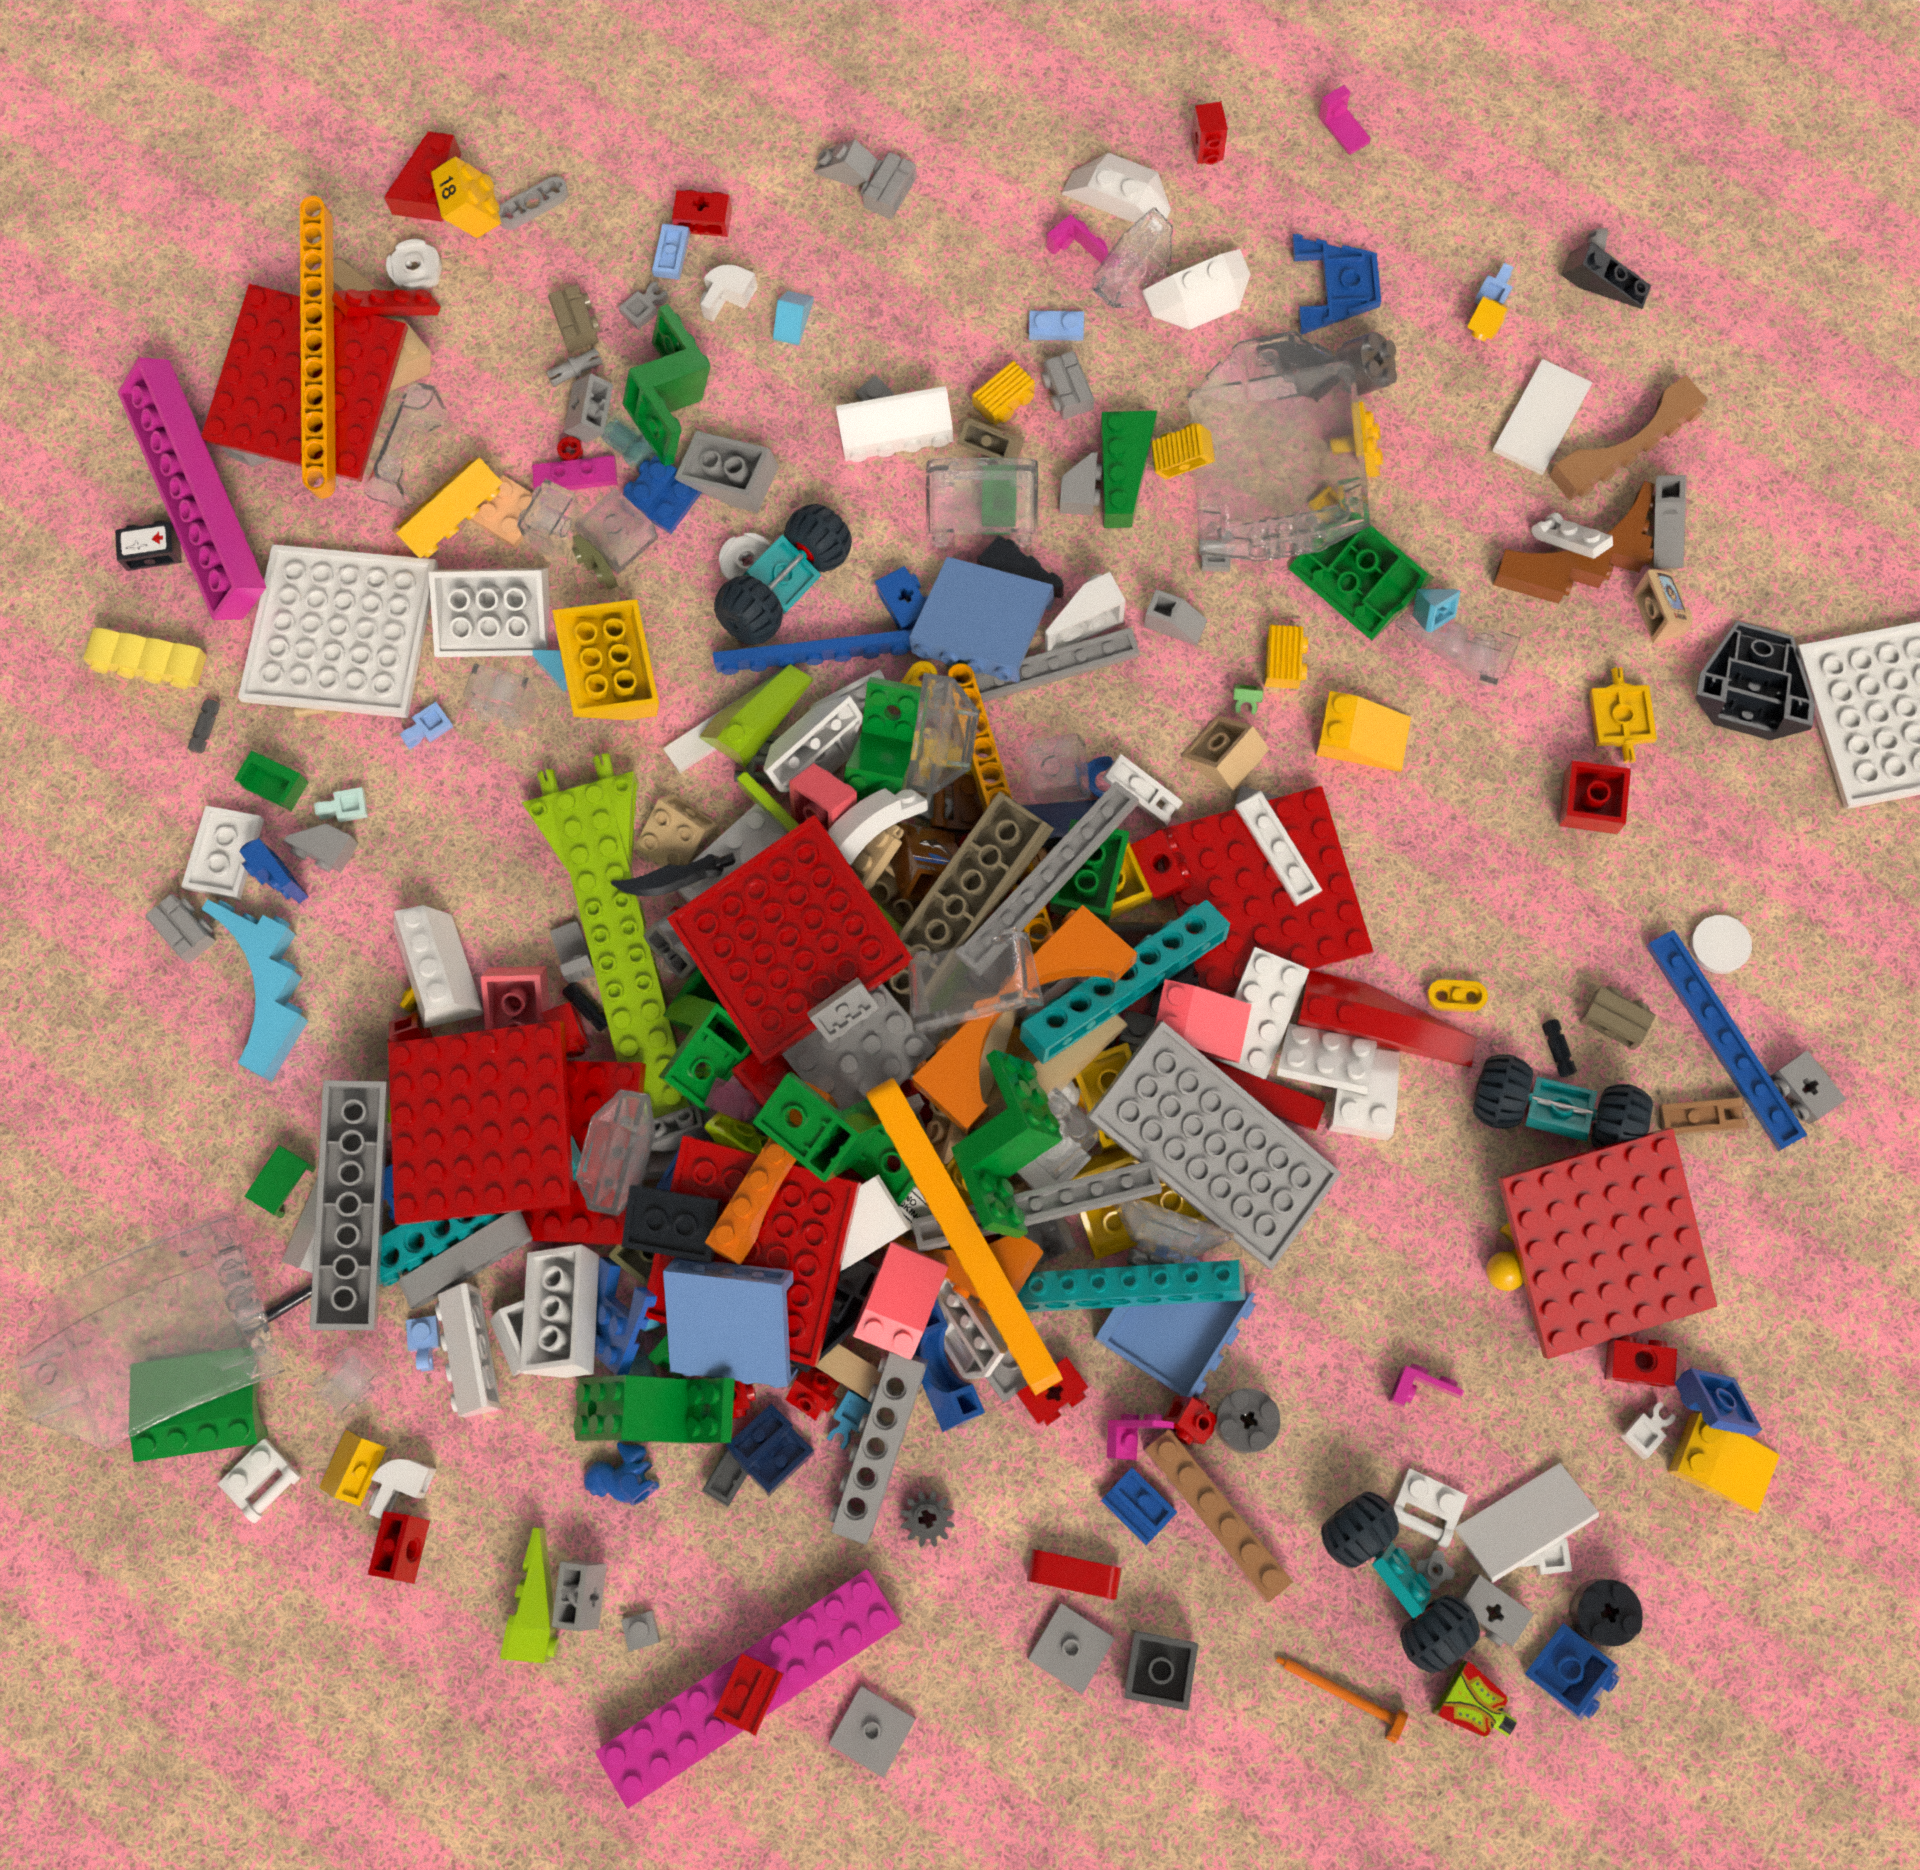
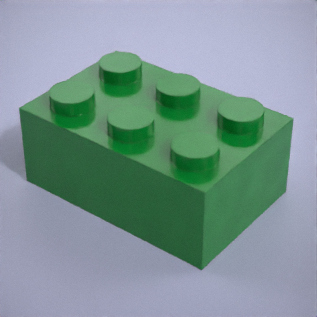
(1095, 880)

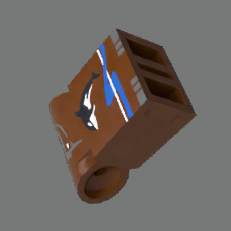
(921, 859)

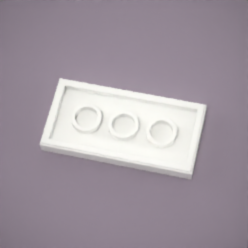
(1542, 417)
(1526, 1522)

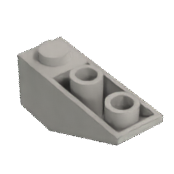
(1670, 521)

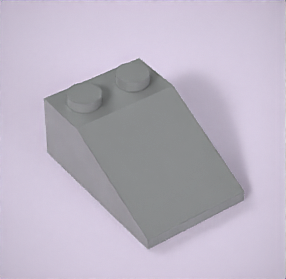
(728, 470)

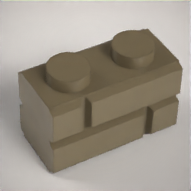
(573, 317)
(990, 439)
(1618, 1017)

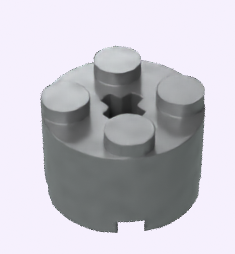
(1372, 361)
(1264, 1414)

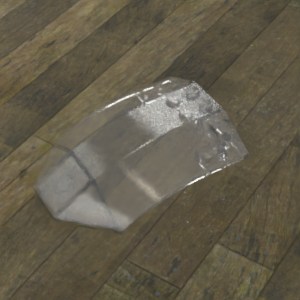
(1284, 451)
(149, 1336)

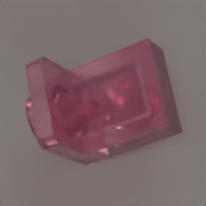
(731, 1100)

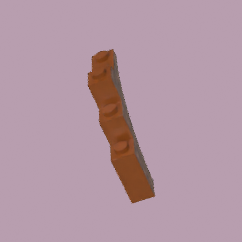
(1552, 574)

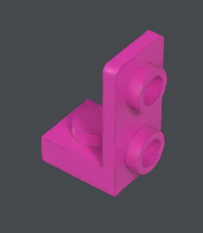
(1341, 122)
(1069, 229)
(1405, 1389)
(1123, 1434)

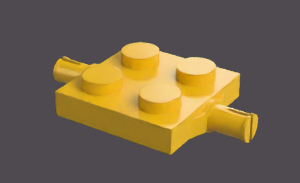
(1622, 715)

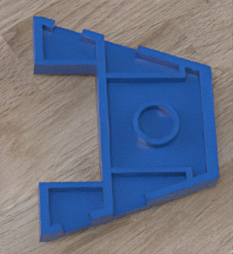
(1349, 282)
(615, 1323)

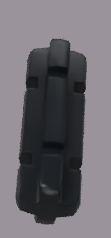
(585, 1006)
(1559, 1048)

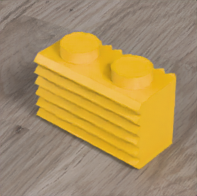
(1004, 393)
(1182, 451)
(1284, 656)

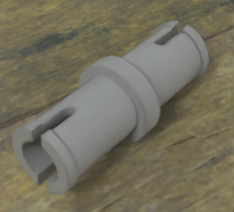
(574, 367)

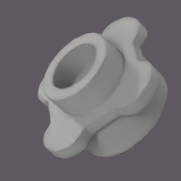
(1436, 1560)

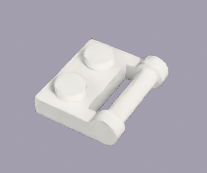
(253, 1473)
(1433, 1498)

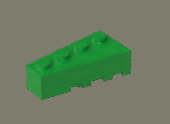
(1124, 452)

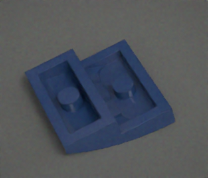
(769, 1450)

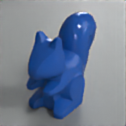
(627, 1481)

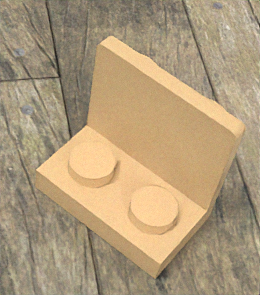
(674, 831)

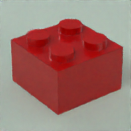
(1594, 797)

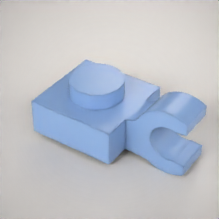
(1496, 287)
(429, 724)
(423, 1336)

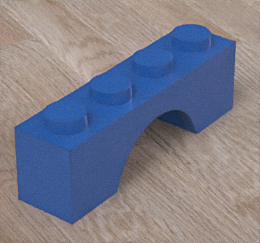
(950, 1397)

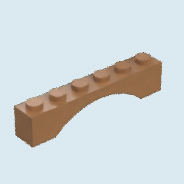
(1584, 468)
(1218, 1516)

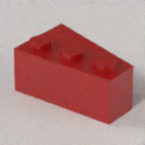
(414, 188)

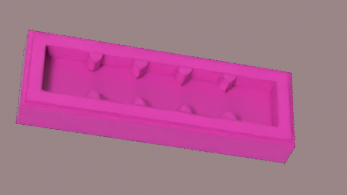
(578, 473)

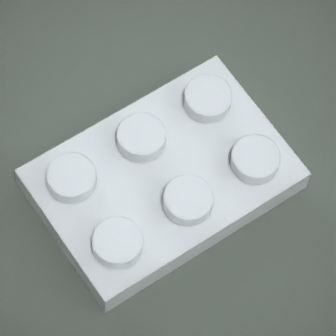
(215, 858)
(1327, 1058)

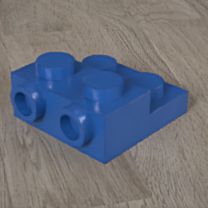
(660, 494)
(268, 868)
(1719, 1401)
(1573, 1673)

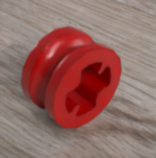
(573, 443)

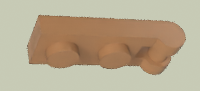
(1703, 1116)

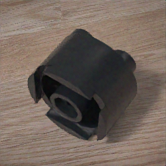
(1622, 1622)

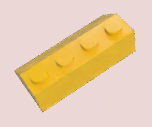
(447, 507)

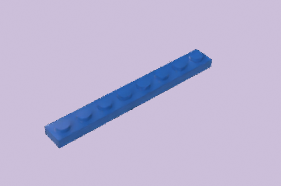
(812, 652)
(1726, 1040)

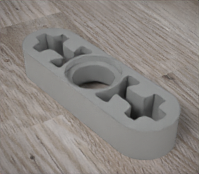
(535, 192)

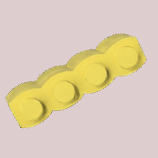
(145, 657)

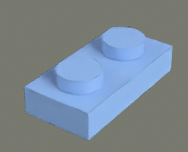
(671, 251)
(1056, 325)

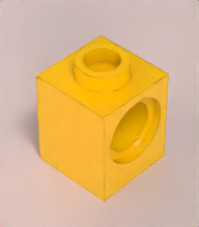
(1487, 318)

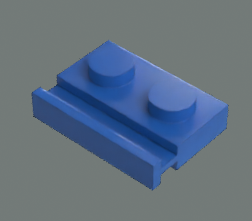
(1138, 1506)

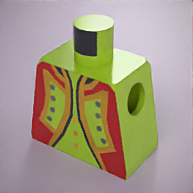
(1474, 1703)

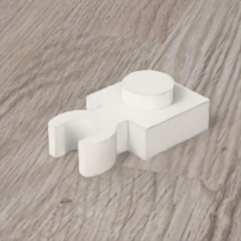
(1645, 1432)

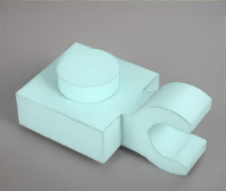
(346, 805)

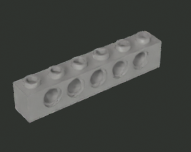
(860, 1524)

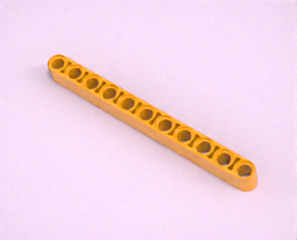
(323, 358)
(992, 768)
(964, 1236)

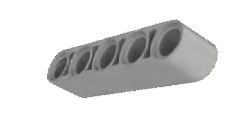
(465, 1259)

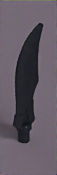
(675, 876)

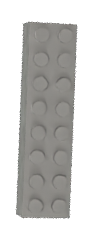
(349, 1206)

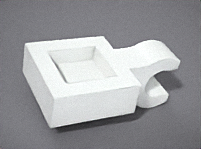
(1552, 1560)

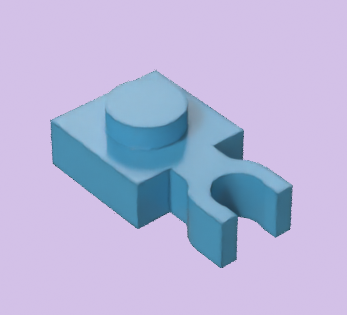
(850, 1415)

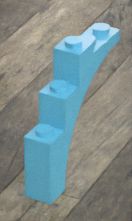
(276, 1020)

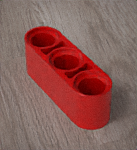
(1074, 1574)

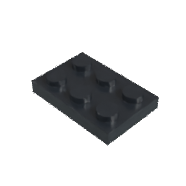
(670, 1222)

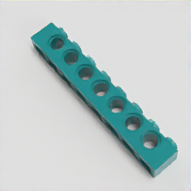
(1048, 1042)
(406, 1238)
(1133, 1286)

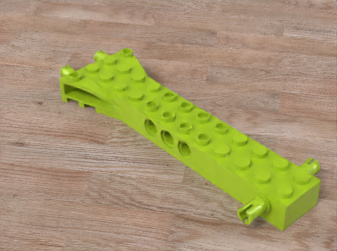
(595, 842)

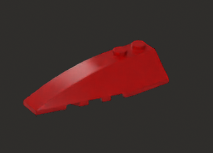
(1371, 1014)

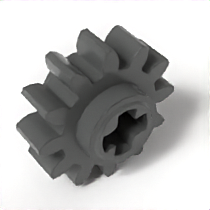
(933, 1508)

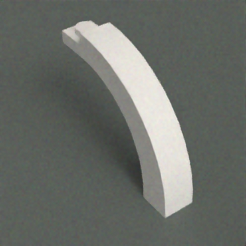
(872, 817)

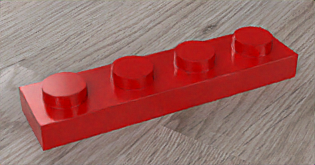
(386, 302)

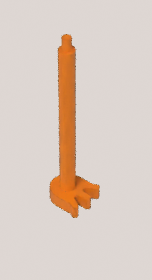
(1396, 1720)

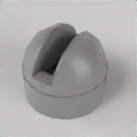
(1598, 237)

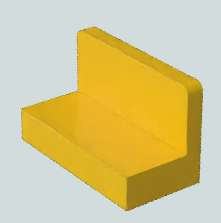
(352, 1468)

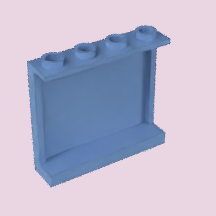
(980, 618)
(728, 1321)
(1175, 1340)

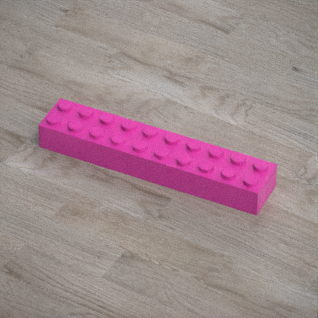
(191, 489)
(801, 1648)

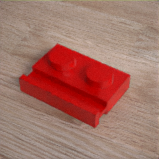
(748, 1694)

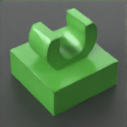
(1247, 693)

